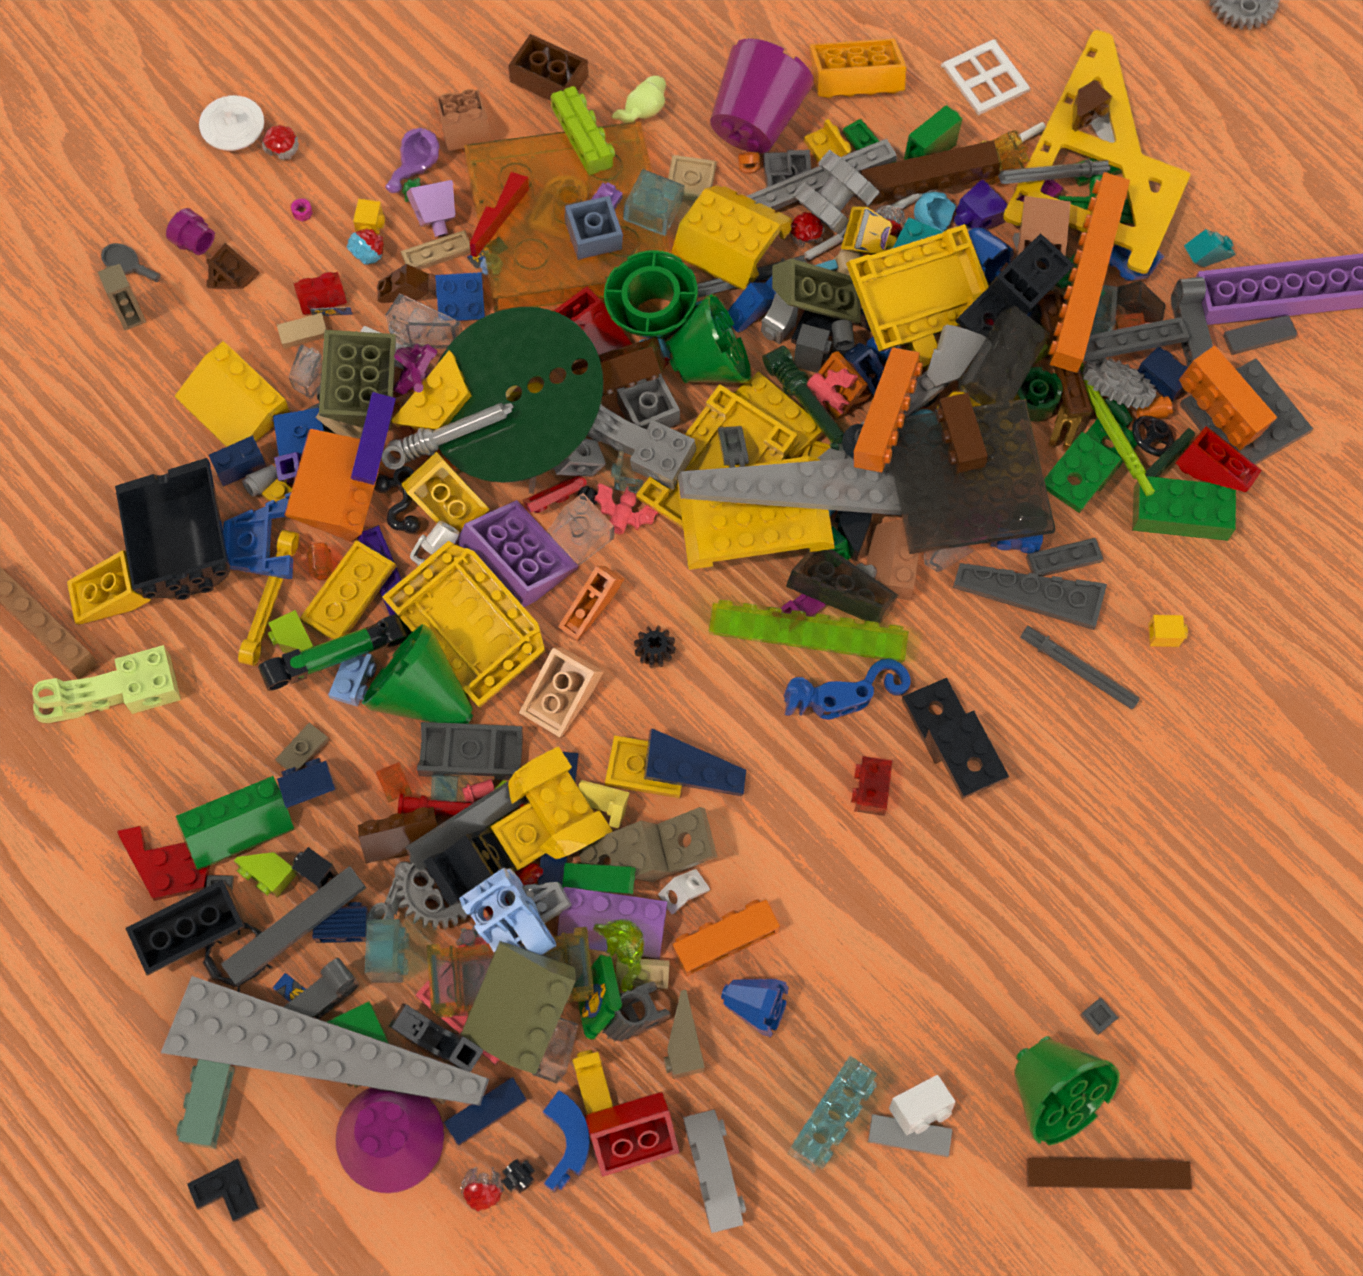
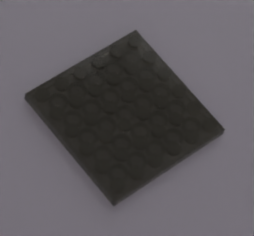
(976, 505)

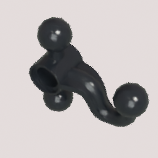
(383, 484)

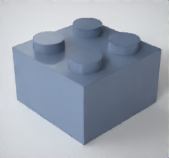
(593, 227)

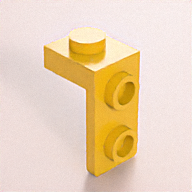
(592, 1081)

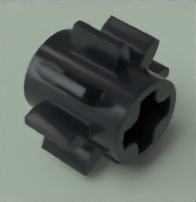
(518, 1176)

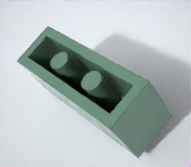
(205, 1104)

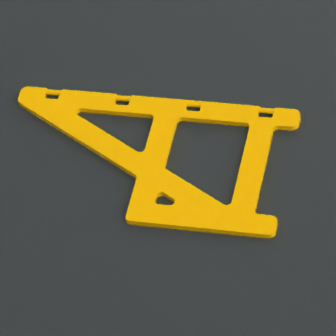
(1149, 209)

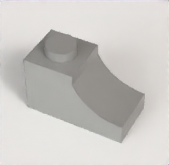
(779, 320)

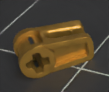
(1062, 421)

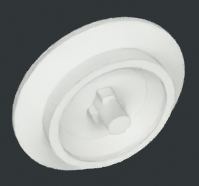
(231, 123)

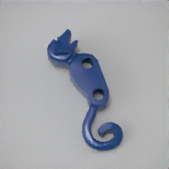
(843, 696)

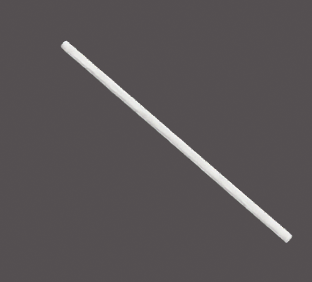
(906, 201)

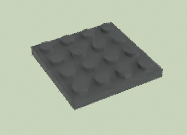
(1281, 433)

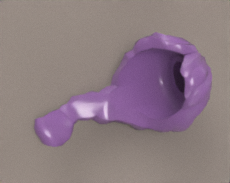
(418, 153)

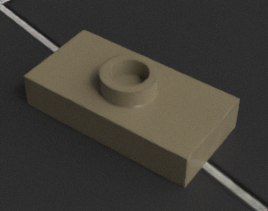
(302, 748)

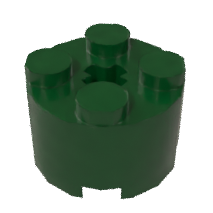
(1041, 393)

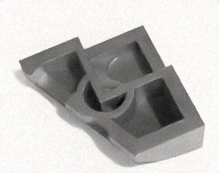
(785, 165)

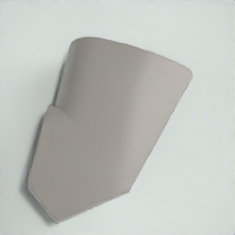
(953, 354)

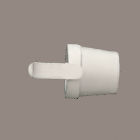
(437, 538)

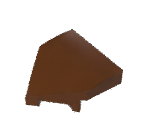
(229, 270)

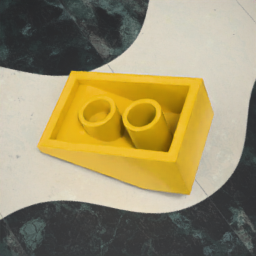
(444, 494)
(104, 591)

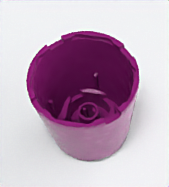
(758, 94)

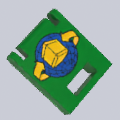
(606, 1000)

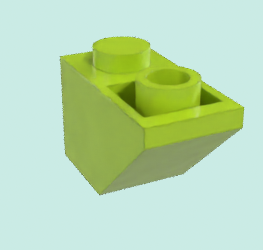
(268, 870)

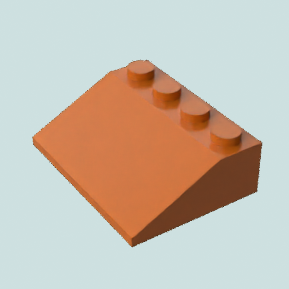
(323, 488)

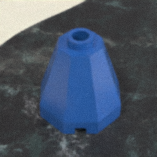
(757, 1002)

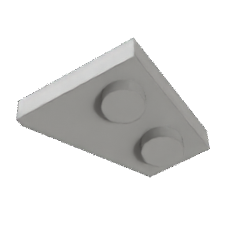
(548, 897)

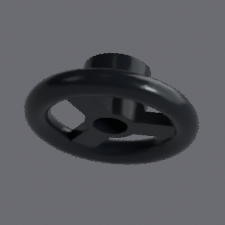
(1156, 431)

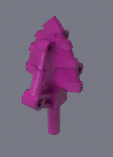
(414, 367)

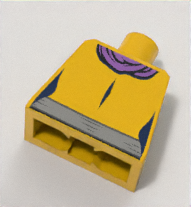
(867, 232)

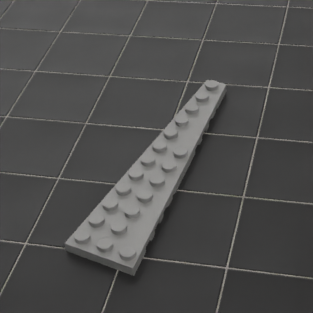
(800, 484)
(256, 1034)

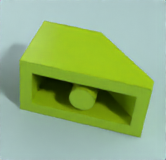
(289, 633)

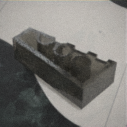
(842, 585)

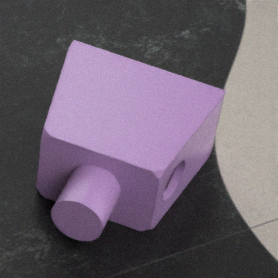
(433, 205)

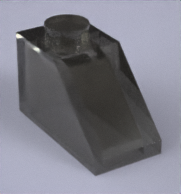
(1138, 298)

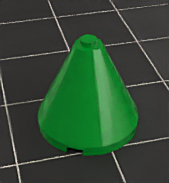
(419, 683)

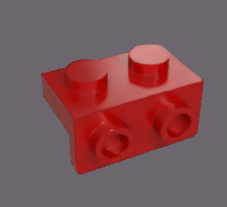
(320, 292)

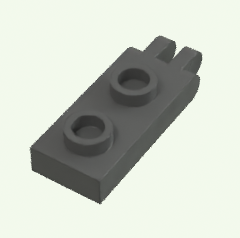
(733, 446)

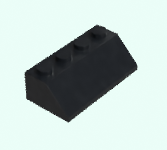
(185, 926)

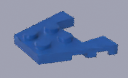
(249, 541)

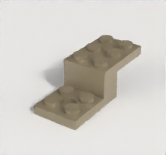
(655, 848)

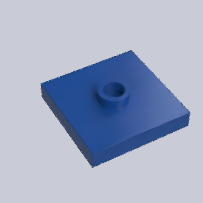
(293, 429)

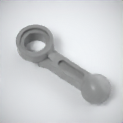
(391, 903)

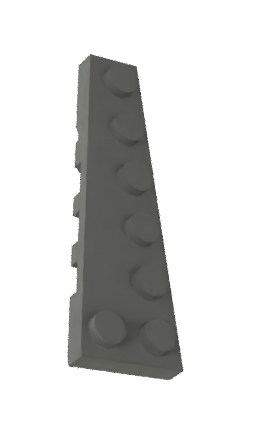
(1057, 598)

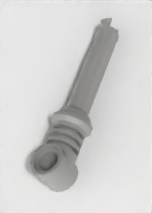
(427, 440)

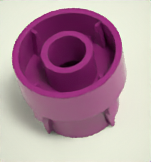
(190, 232)

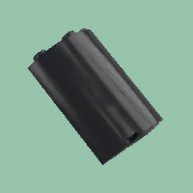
(173, 532)

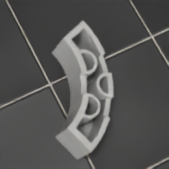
(714, 1171)

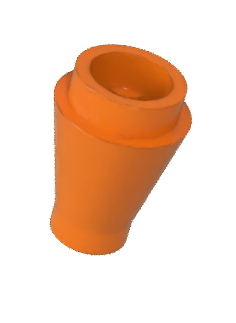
(1159, 408)

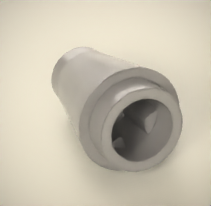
(260, 480)

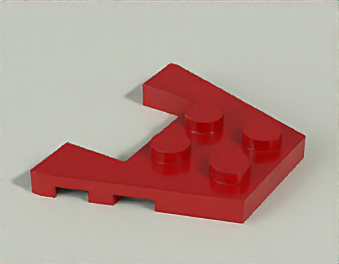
(163, 870)

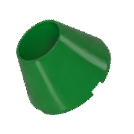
(649, 277)

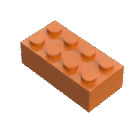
(1227, 398)

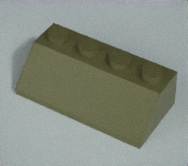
(816, 289)

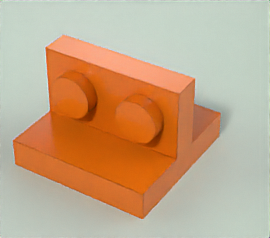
(854, 394)

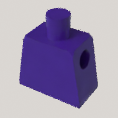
(980, 208)

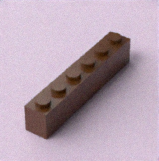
(934, 171)

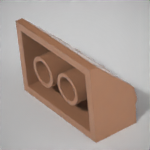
(892, 559)

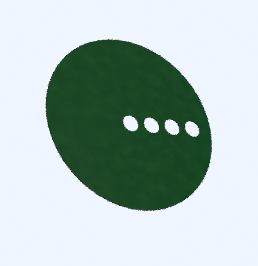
(544, 425)

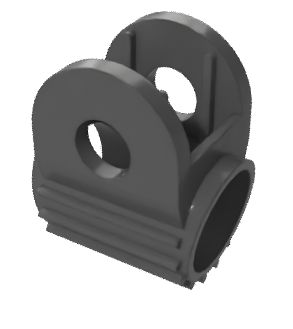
(623, 1028)

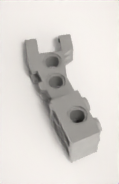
(654, 451)

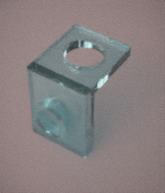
(619, 481)

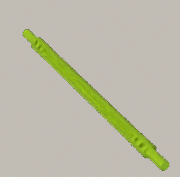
(1117, 437)

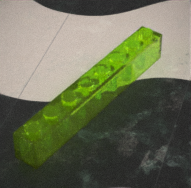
(808, 632)

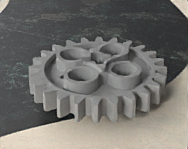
(1245, 11)
(1119, 382)
(416, 897)

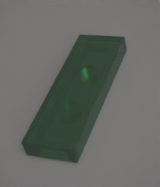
(1171, 454)

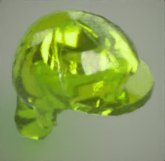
(628, 943)

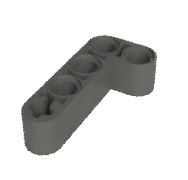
(1187, 304)
(326, 992)

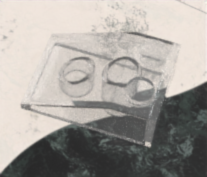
(420, 324)

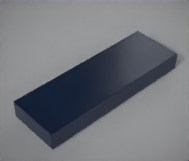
(492, 1108)

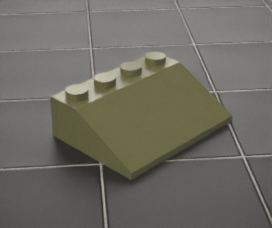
(353, 369)
(519, 1006)

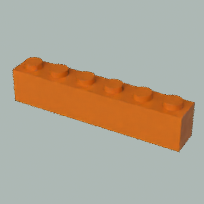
(887, 410)

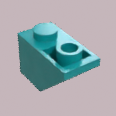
(1209, 248)

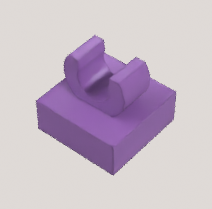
(609, 190)

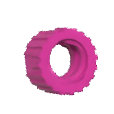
(299, 203)

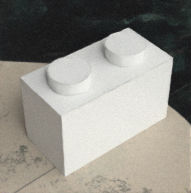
(922, 1106)

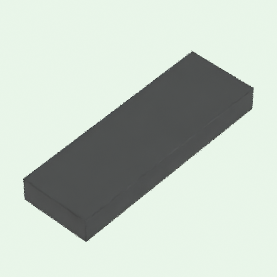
(1260, 334)
(1065, 557)

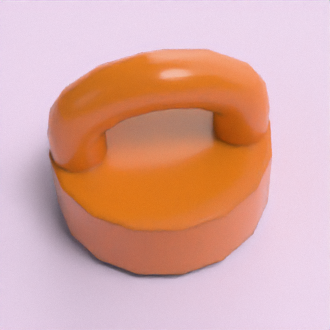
(749, 158)

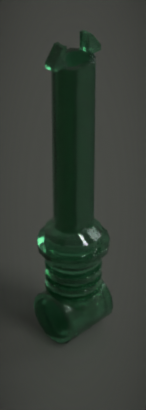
(794, 383)

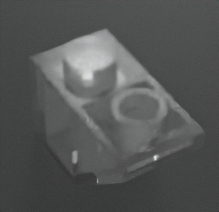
(306, 371)

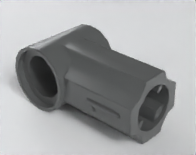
(842, 337)

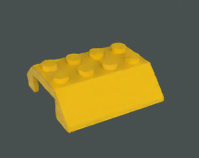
(728, 235)

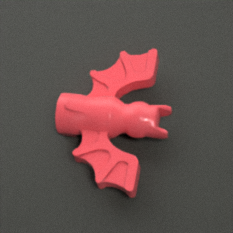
(826, 390)
(622, 513)

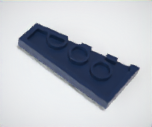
(685, 765)

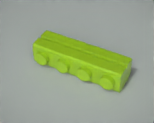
(582, 130)

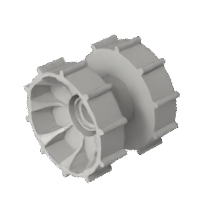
(836, 192)

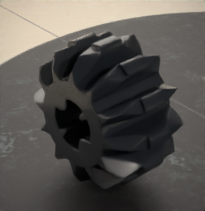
(654, 654)

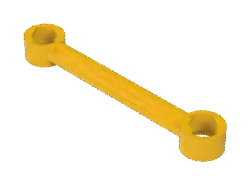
(251, 647)

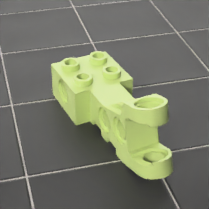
(140, 682)

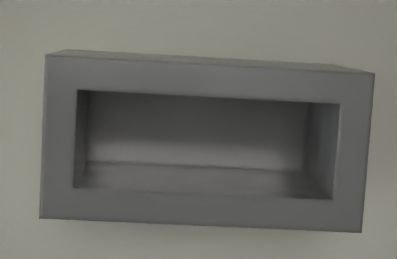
(812, 348)

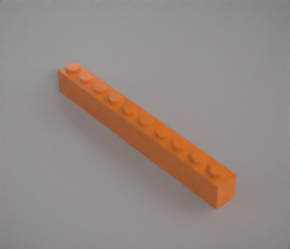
(1090, 272)

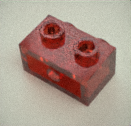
(872, 785)

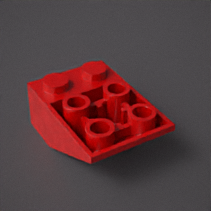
(594, 319)

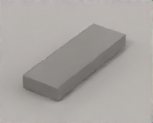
(887, 1132)

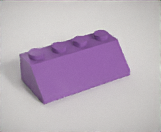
(600, 907)

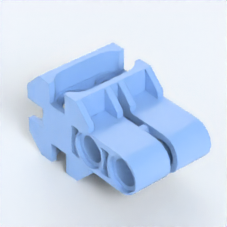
(519, 916)

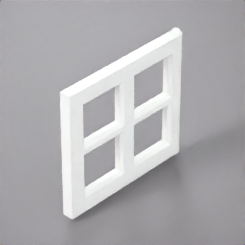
(986, 76)

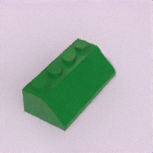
(234, 823)

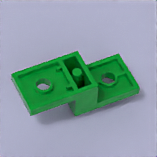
(1088, 462)

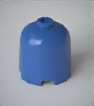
(990, 252)

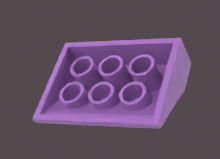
(517, 551)

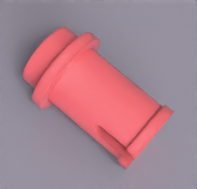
(477, 790)

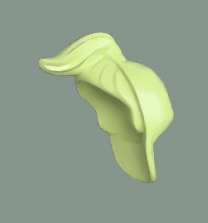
(643, 101)

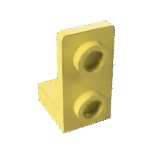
(606, 799)

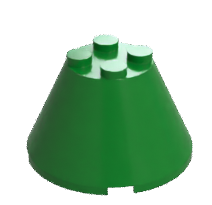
(707, 347)
(1062, 1089)

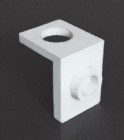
(686, 887)

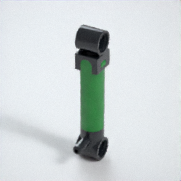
(299, 664)

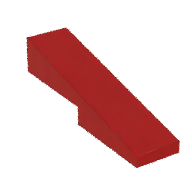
(492, 218)

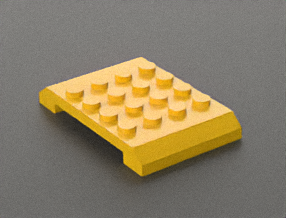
(918, 286)
(764, 440)
(742, 530)

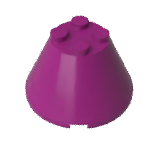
(389, 1139)

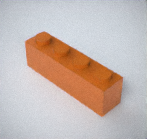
(725, 937)

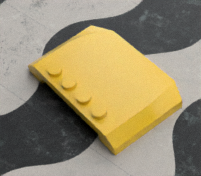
(473, 618)

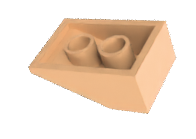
(560, 691)

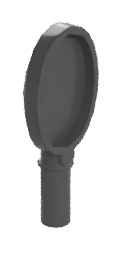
(124, 255)

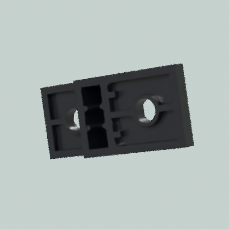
(1018, 285)
(955, 738)

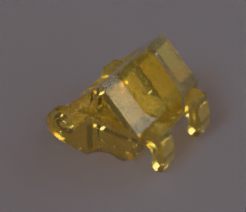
(1010, 152)

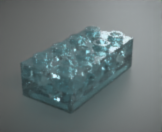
(852, 1076)

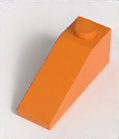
(591, 601)

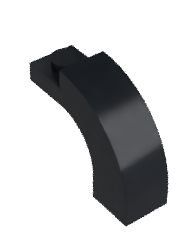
(435, 1040)

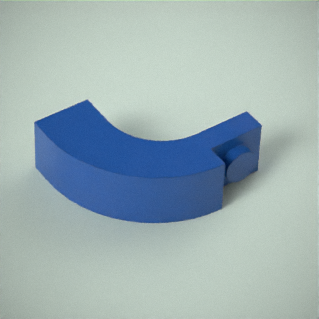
(571, 1121)

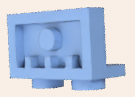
(352, 678)

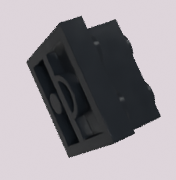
(467, 864)

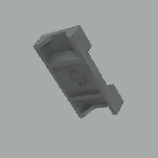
(470, 750)

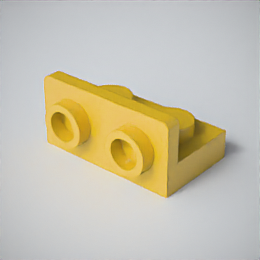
(825, 139)

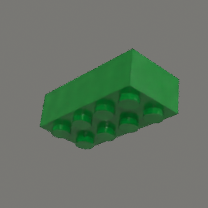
(1185, 509)

